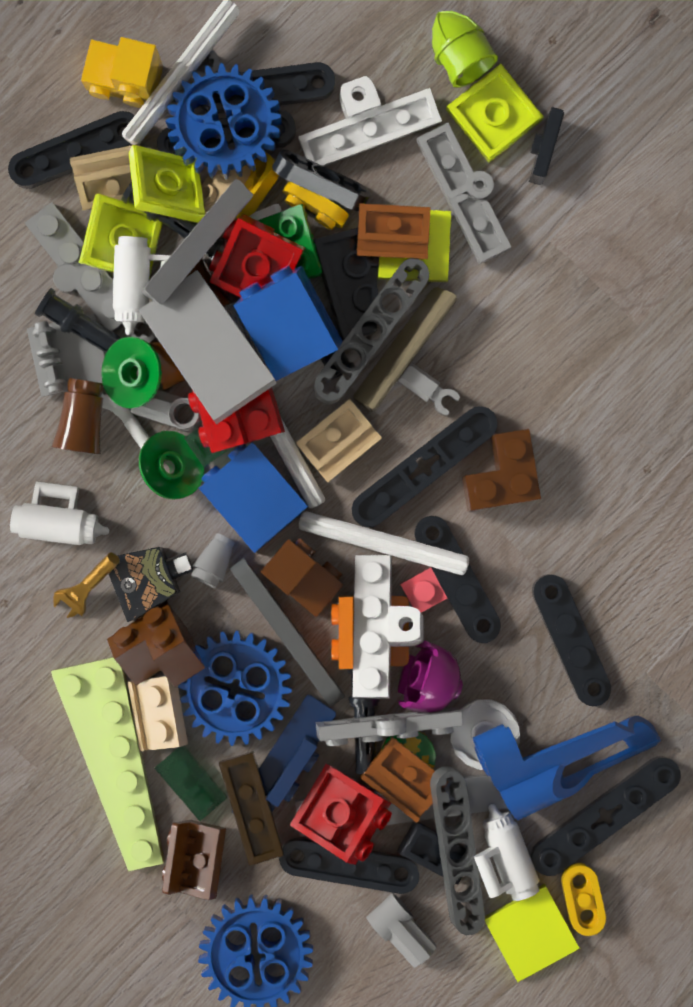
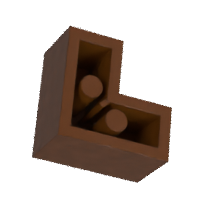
(514, 476)
(302, 576)
(156, 644)

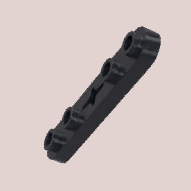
(450, 444)
(633, 793)

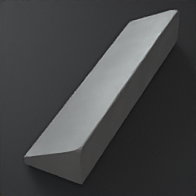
(198, 242)

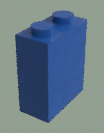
(287, 322)
(252, 496)

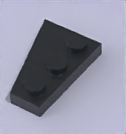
(348, 279)

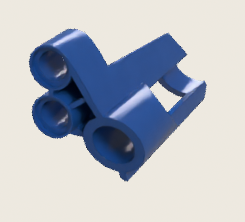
(537, 779)

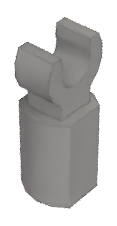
(427, 387)

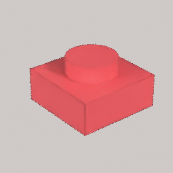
(423, 590)

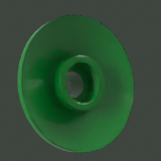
(121, 368)
(184, 466)

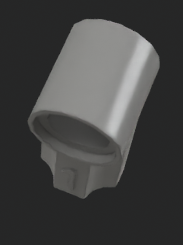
(165, 409)
(395, 923)

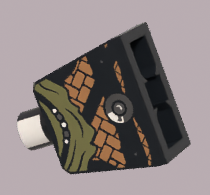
(147, 579)

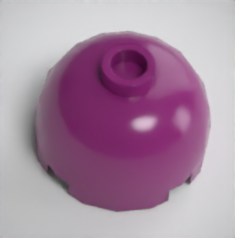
(430, 679)

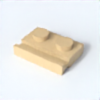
(102, 174)
(338, 440)
(157, 714)

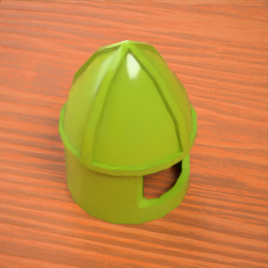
(461, 48)

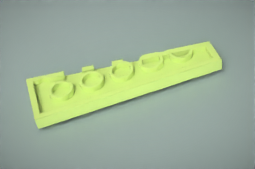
(105, 728)

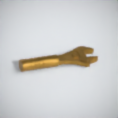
(77, 595)

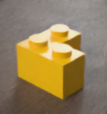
(122, 71)

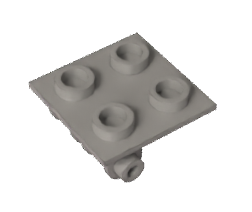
(62, 357)

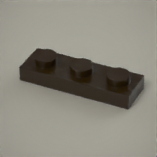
(251, 808)

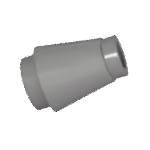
(213, 561)

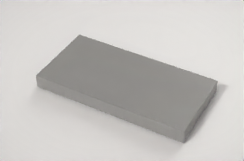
(208, 348)

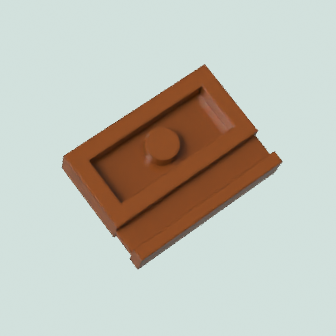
(393, 231)
(401, 778)

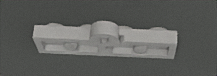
(464, 193)
(65, 249)
(375, 727)

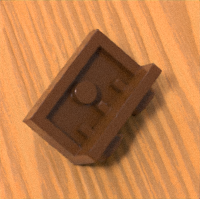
(193, 859)

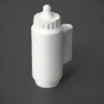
(130, 277)
(55, 523)
(510, 858)

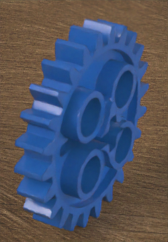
(193, 130)
(225, 718)
(287, 951)

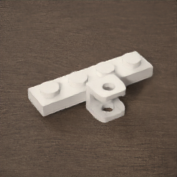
(368, 123)
(378, 626)

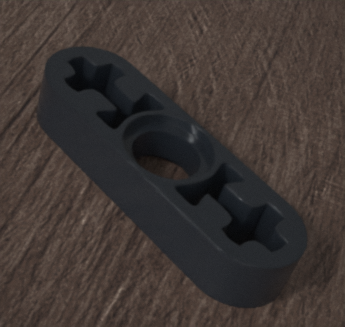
(320, 180)

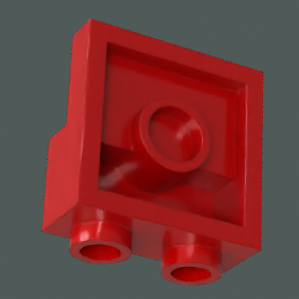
(251, 255)
(249, 423)
(342, 815)

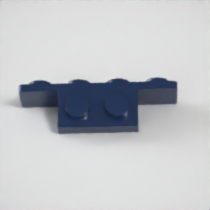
(293, 751)

